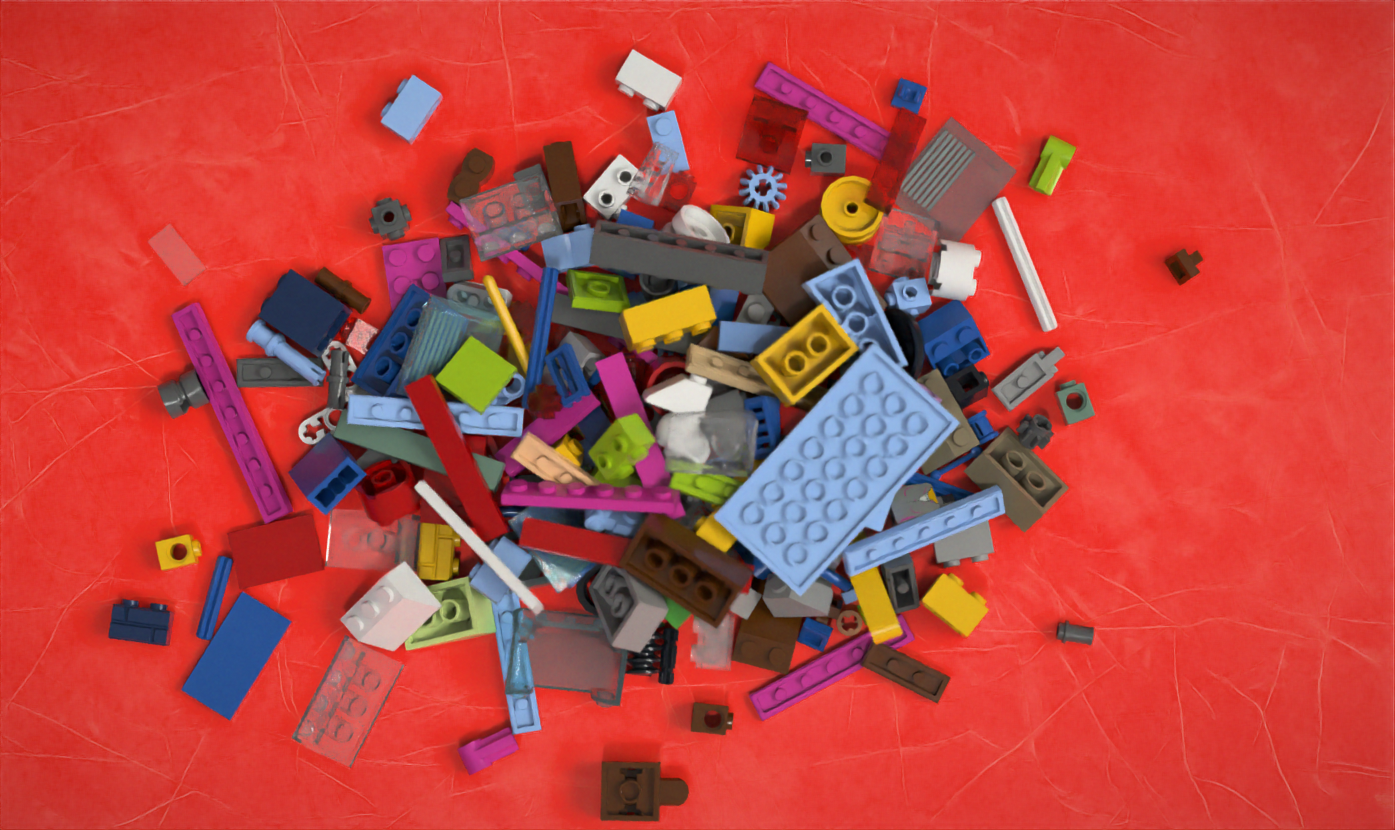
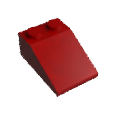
(445, 490)

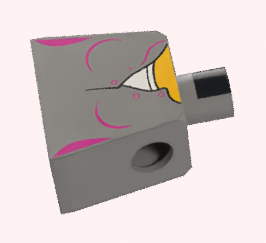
(916, 501)

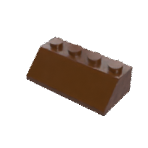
(686, 568)

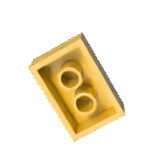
(667, 319)
(804, 355)

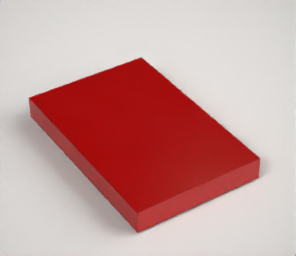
(276, 551)

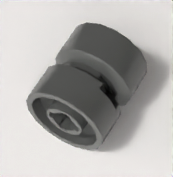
(655, 288)
(183, 394)

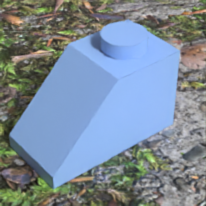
(666, 131)

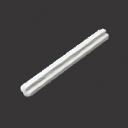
(1024, 264)

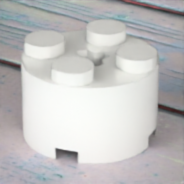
(953, 270)

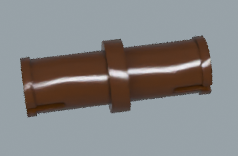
(342, 290)

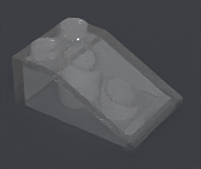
(712, 442)
(364, 545)

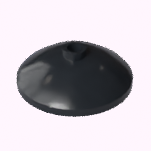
(909, 339)

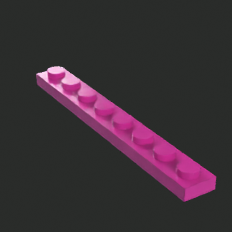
(232, 412)

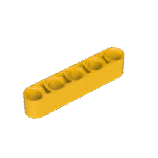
(875, 602)

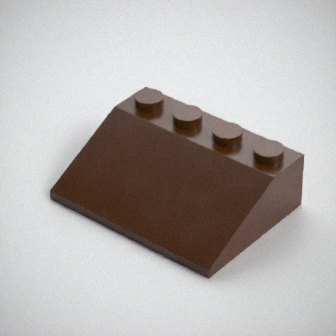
(799, 258)

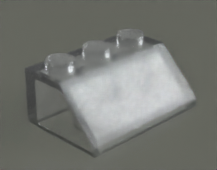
(511, 216)

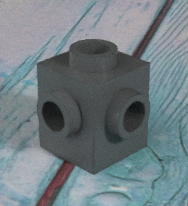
(394, 229)

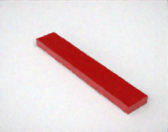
(456, 458)

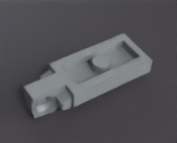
(1027, 378)

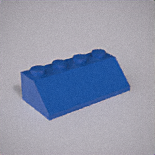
(384, 360)

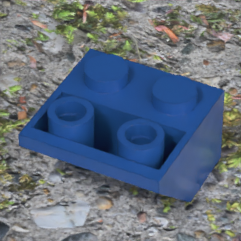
(952, 339)

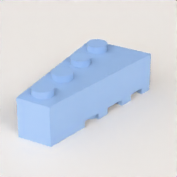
(855, 308)

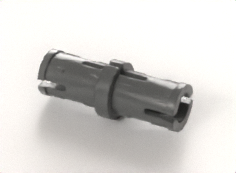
(337, 379)

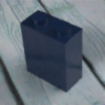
(304, 313)

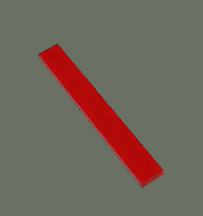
(580, 543)

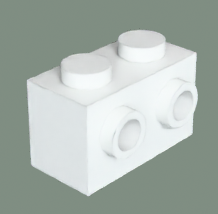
(608, 193)

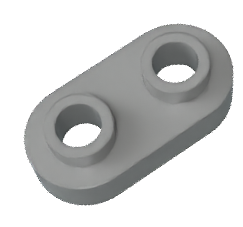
(476, 295)

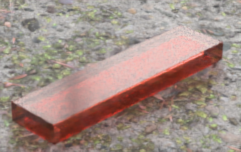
(894, 160)

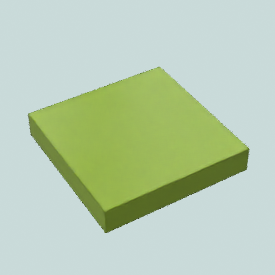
(597, 291)
(476, 375)

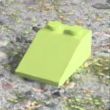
(461, 617)

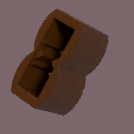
(474, 174)

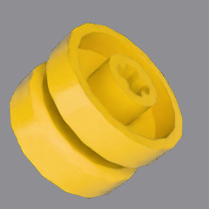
(850, 227)

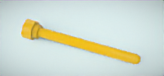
(507, 321)

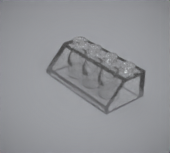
(347, 701)

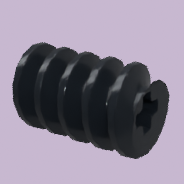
(643, 662)

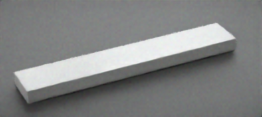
(479, 547)

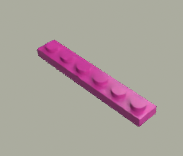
(590, 497)

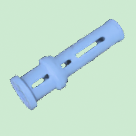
(276, 345)

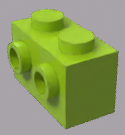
(622, 447)

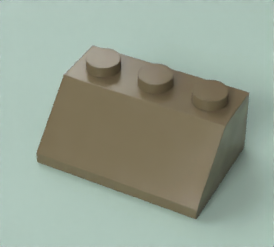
(961, 438)
(1025, 480)

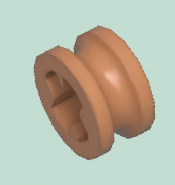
(850, 632)

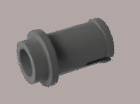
(1074, 633)

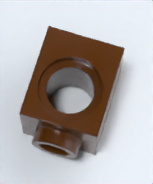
(699, 725)

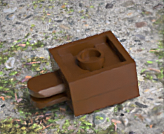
(638, 791)

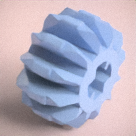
(754, 184)

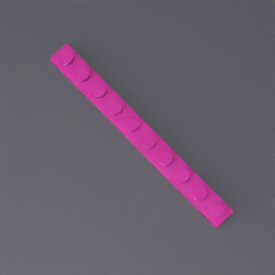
(530, 270)

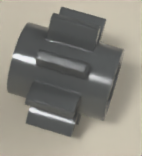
(1034, 431)

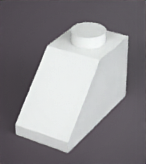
(680, 393)

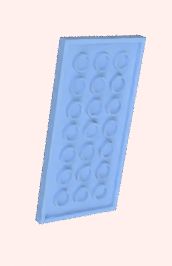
(836, 469)

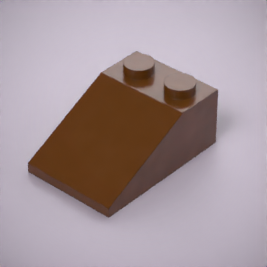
(766, 639)

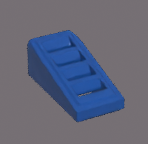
(771, 414)

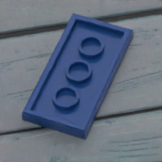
(236, 655)

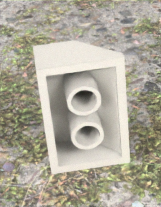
(391, 609)

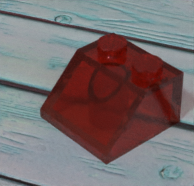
(772, 134)

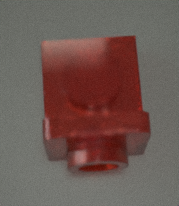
(358, 335)

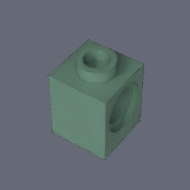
(1070, 415)

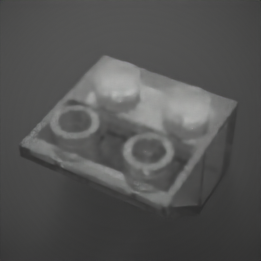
(904, 244)
(713, 645)

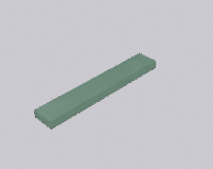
(409, 448)

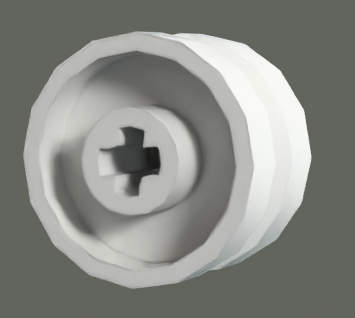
(696, 223)

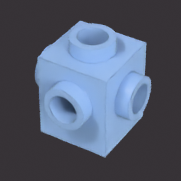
(908, 295)

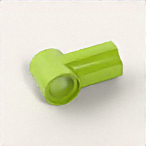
(1053, 160)

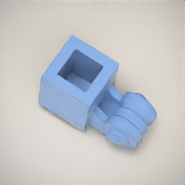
(615, 523)

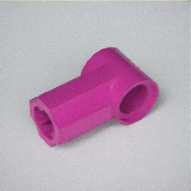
(483, 752)

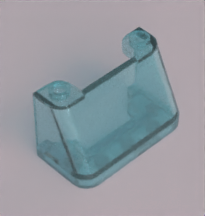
(563, 654)

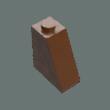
(565, 185)

